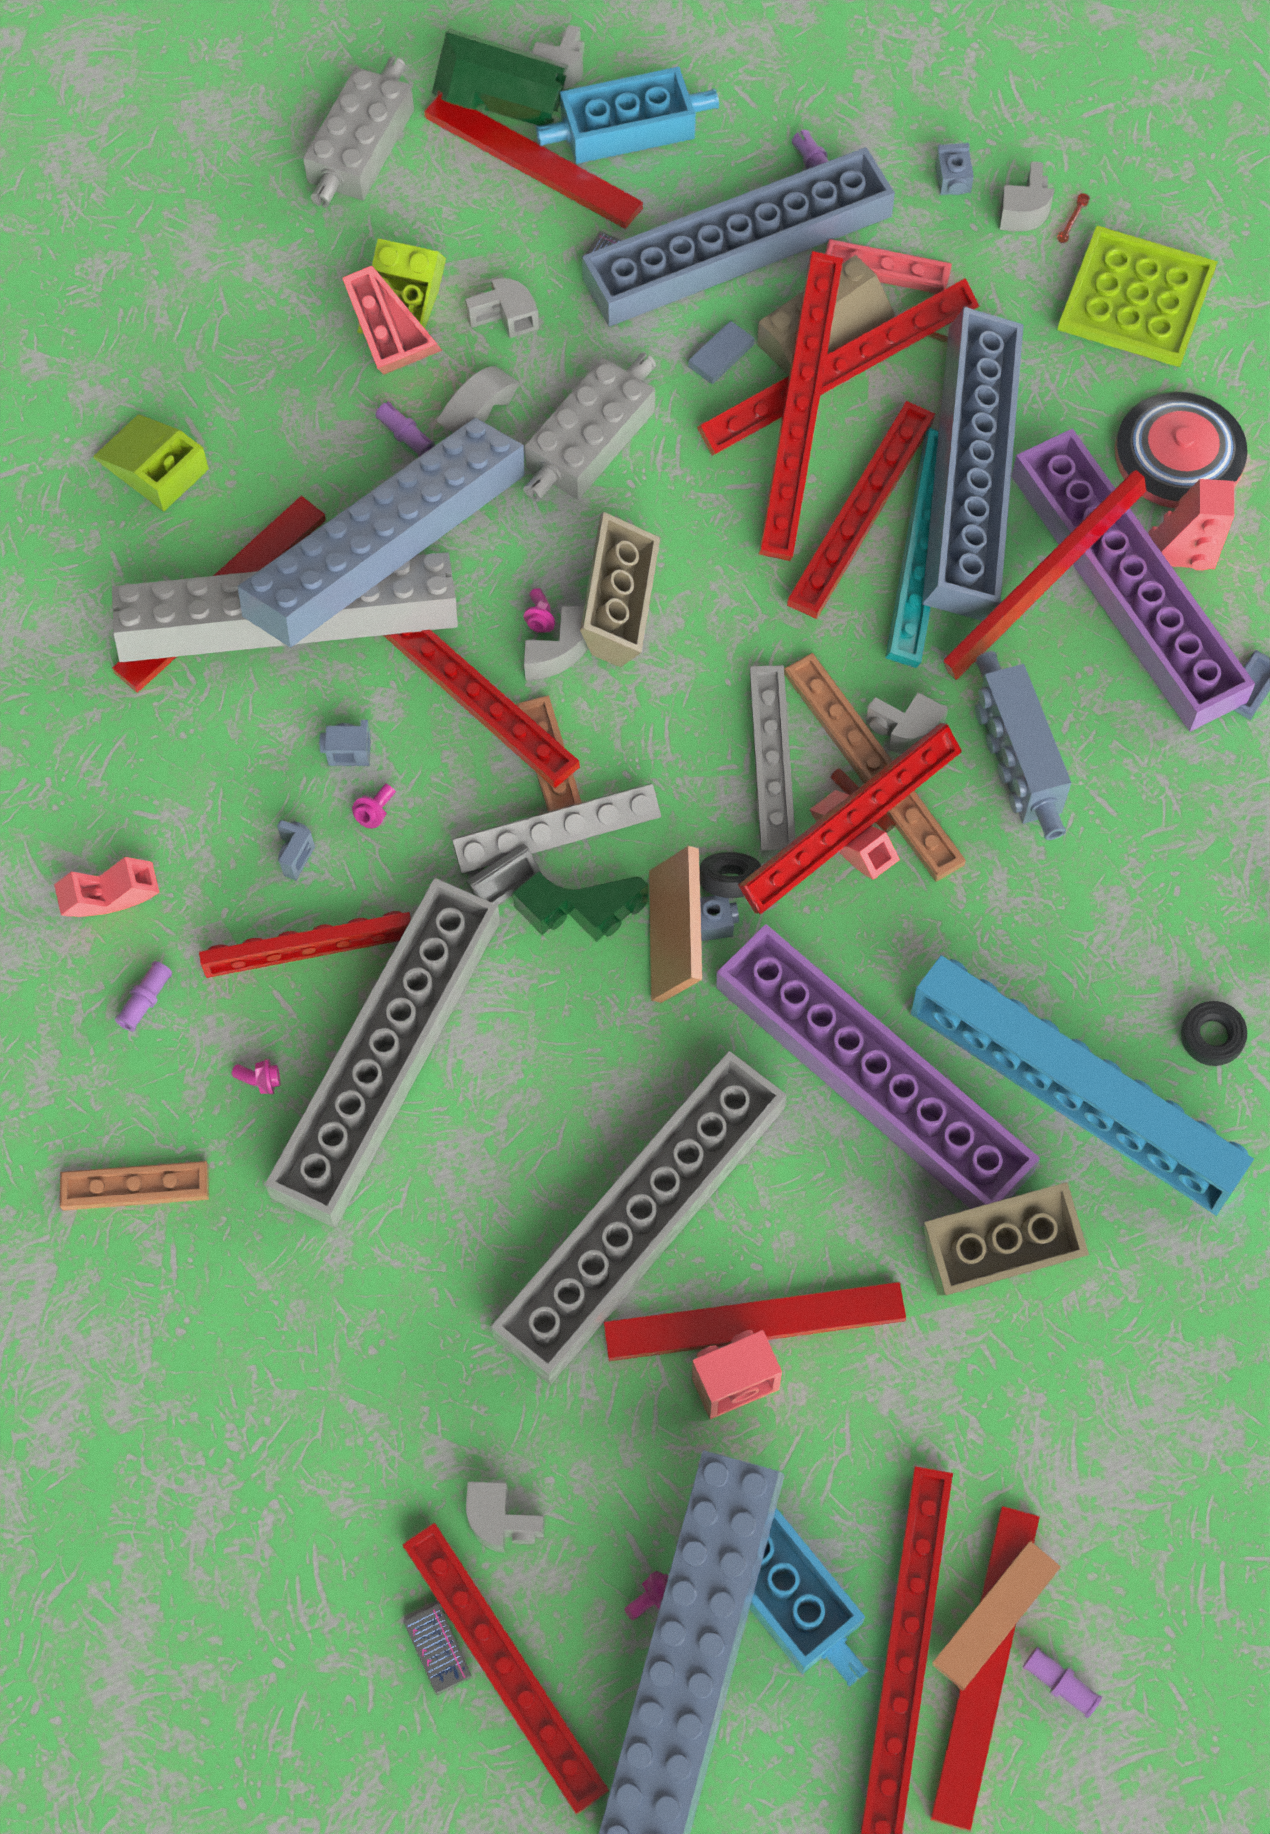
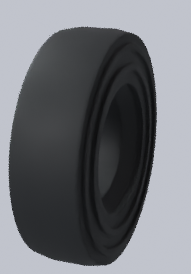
(726, 863)
(1220, 1013)

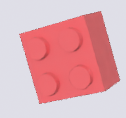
(735, 1373)

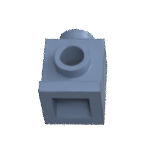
(954, 169)
(347, 744)
(720, 925)

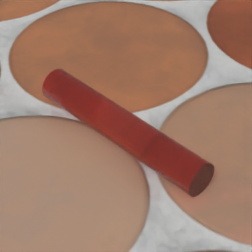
(849, 787)

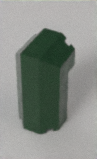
(499, 77)

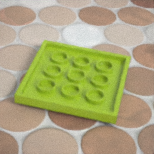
(1137, 296)

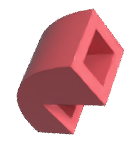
(870, 851)
(117, 889)

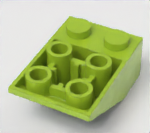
(411, 274)
(154, 460)

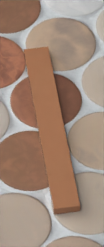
(867, 759)

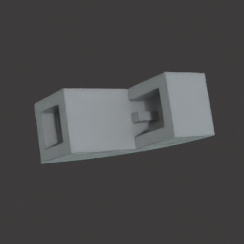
(477, 397)
(552, 657)

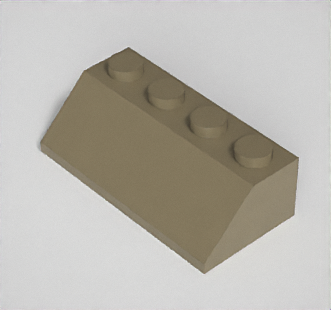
(858, 309)
(619, 590)
(1003, 1239)

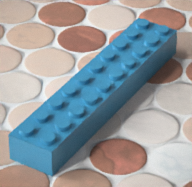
(1080, 1084)

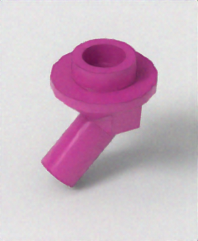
(539, 617)
(371, 808)
(265, 1076)
(653, 1594)

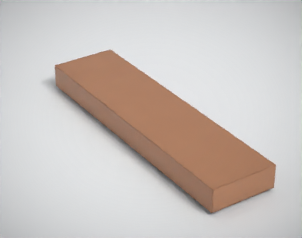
(543, 714)
(134, 1185)
(996, 1615)

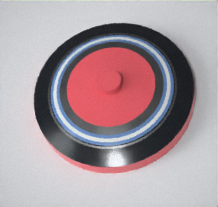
(1177, 442)

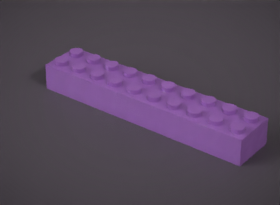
(1135, 584)
(875, 1071)

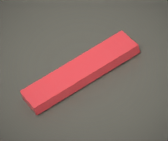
(896, 267)

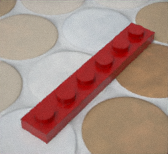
(297, 946)

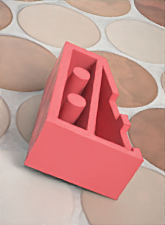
(387, 323)
(1198, 526)

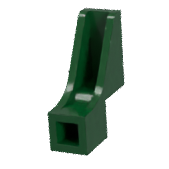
(594, 908)

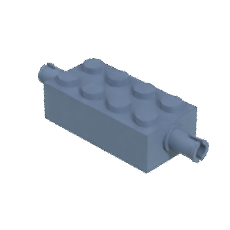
(1022, 744)

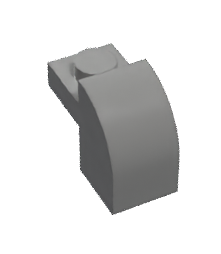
(569, 53)
(1026, 206)
(507, 302)
(905, 727)
(489, 1518)

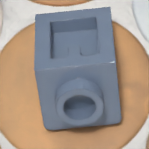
(296, 849)

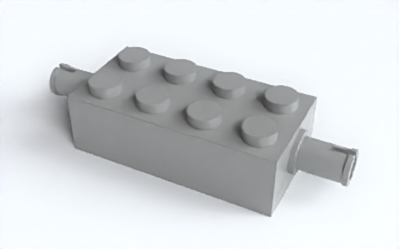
(359, 133)
(590, 428)

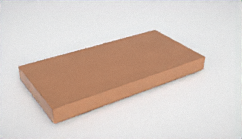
(675, 924)

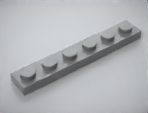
(772, 758)
(557, 827)

